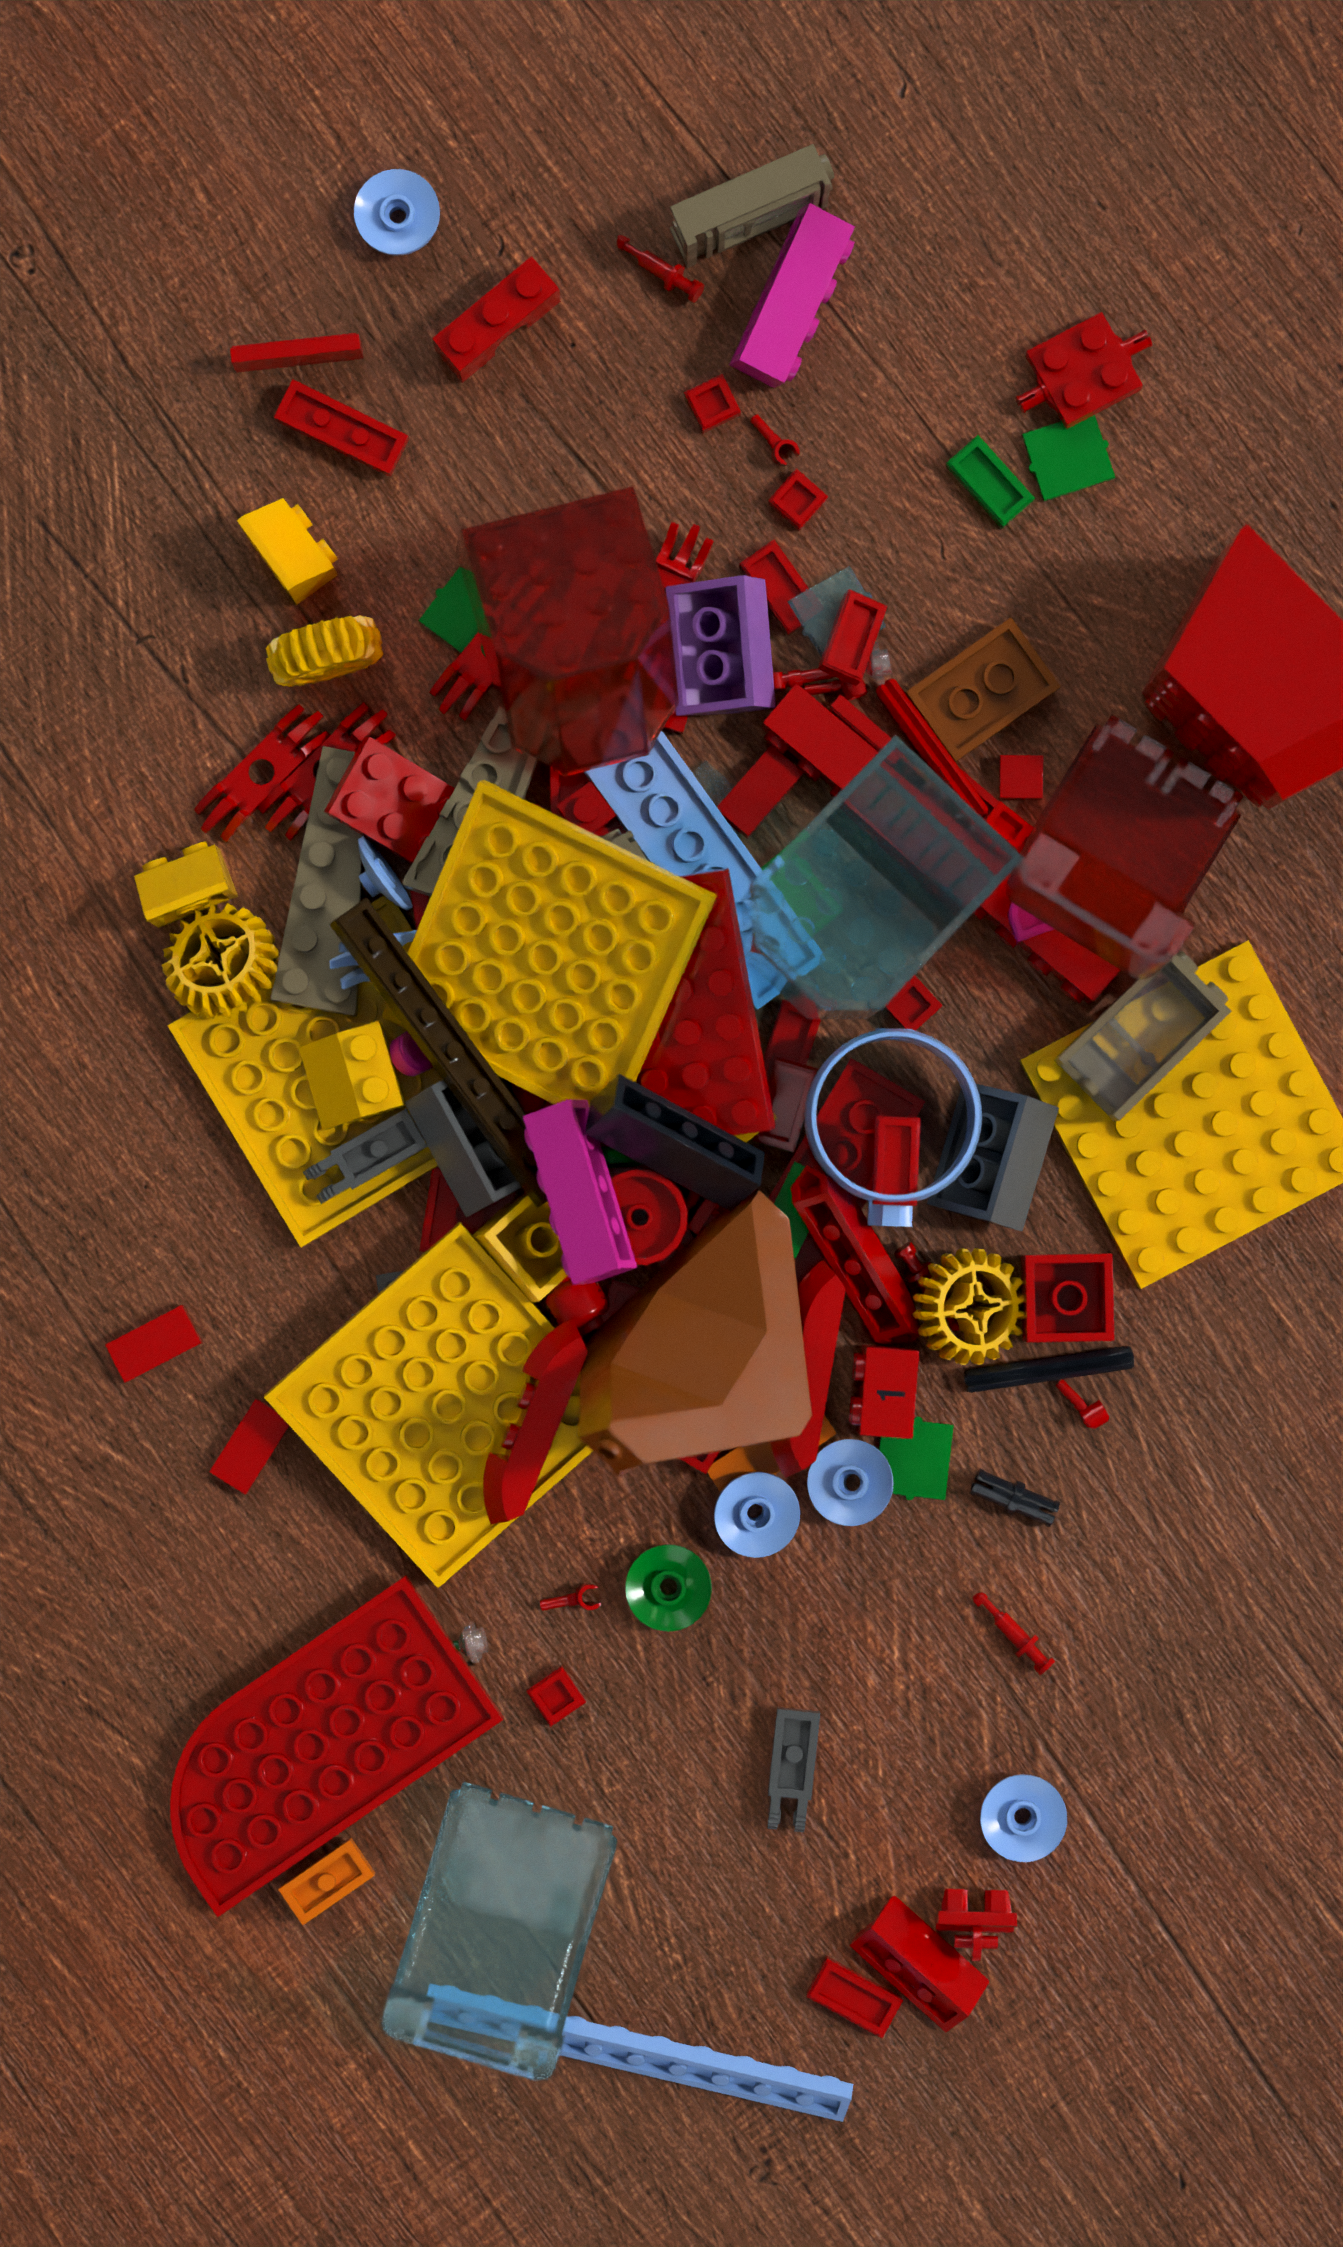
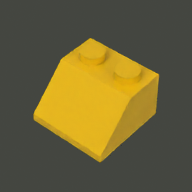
(289, 549)
(184, 885)
(352, 1075)
(524, 1246)

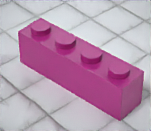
(793, 295)
(578, 1193)

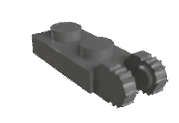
(370, 1154)
(792, 1763)

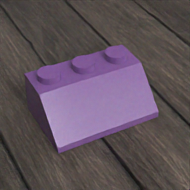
(721, 646)

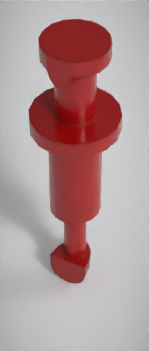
(670, 275)
(919, 1270)
(1016, 1635)

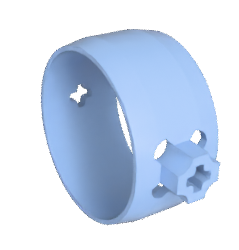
(897, 1214)

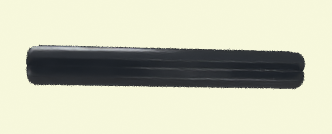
(1048, 1369)

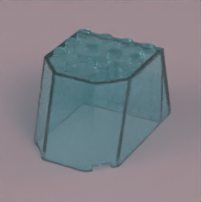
(871, 889)

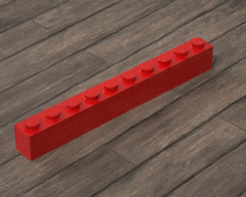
(838, 754)

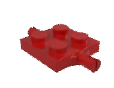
(1083, 370)

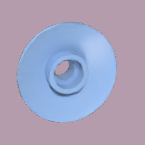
(391, 192)
(380, 876)
(828, 1482)
(762, 1534)
(1023, 1840)

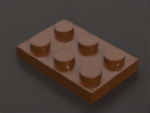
(983, 689)

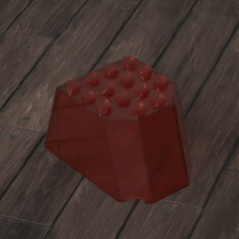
(574, 630)

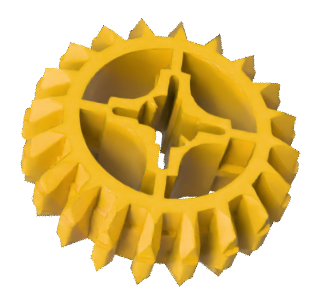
(324, 651)
(196, 961)
(962, 1274)

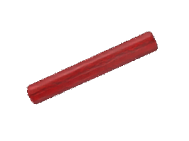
(928, 744)

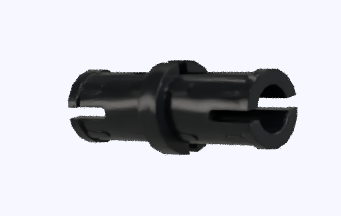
(1014, 1497)

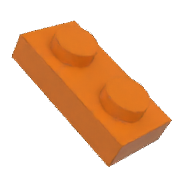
(326, 1881)

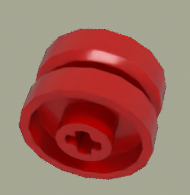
(665, 1211)

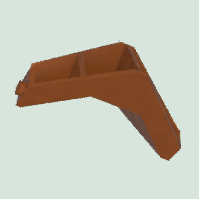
(702, 1350)

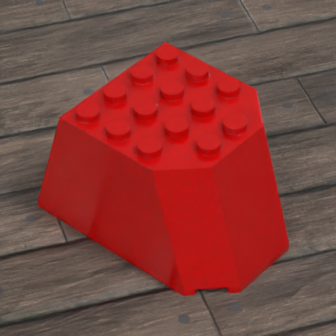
(1256, 676)

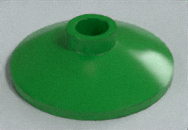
(672, 1610)

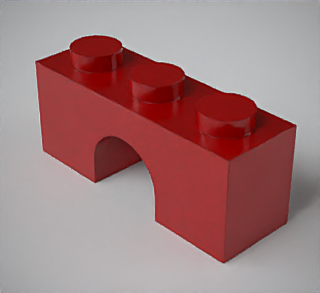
(480, 329)

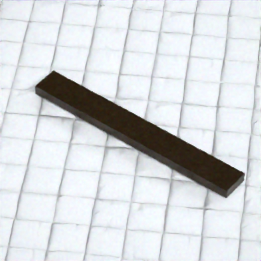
(440, 1039)

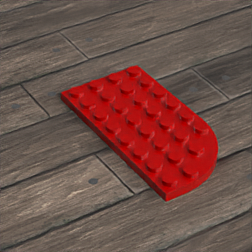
(321, 1743)

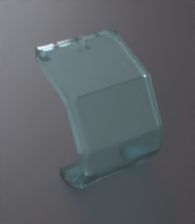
(500, 1932)

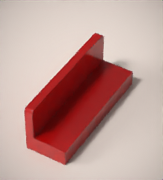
(920, 1964)

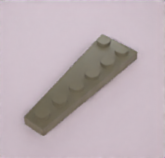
(491, 762)
(323, 890)

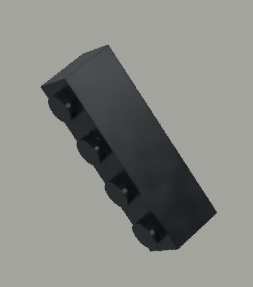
(674, 1142)

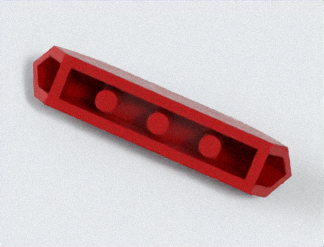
(856, 1257)
(820, 1307)
(513, 1475)

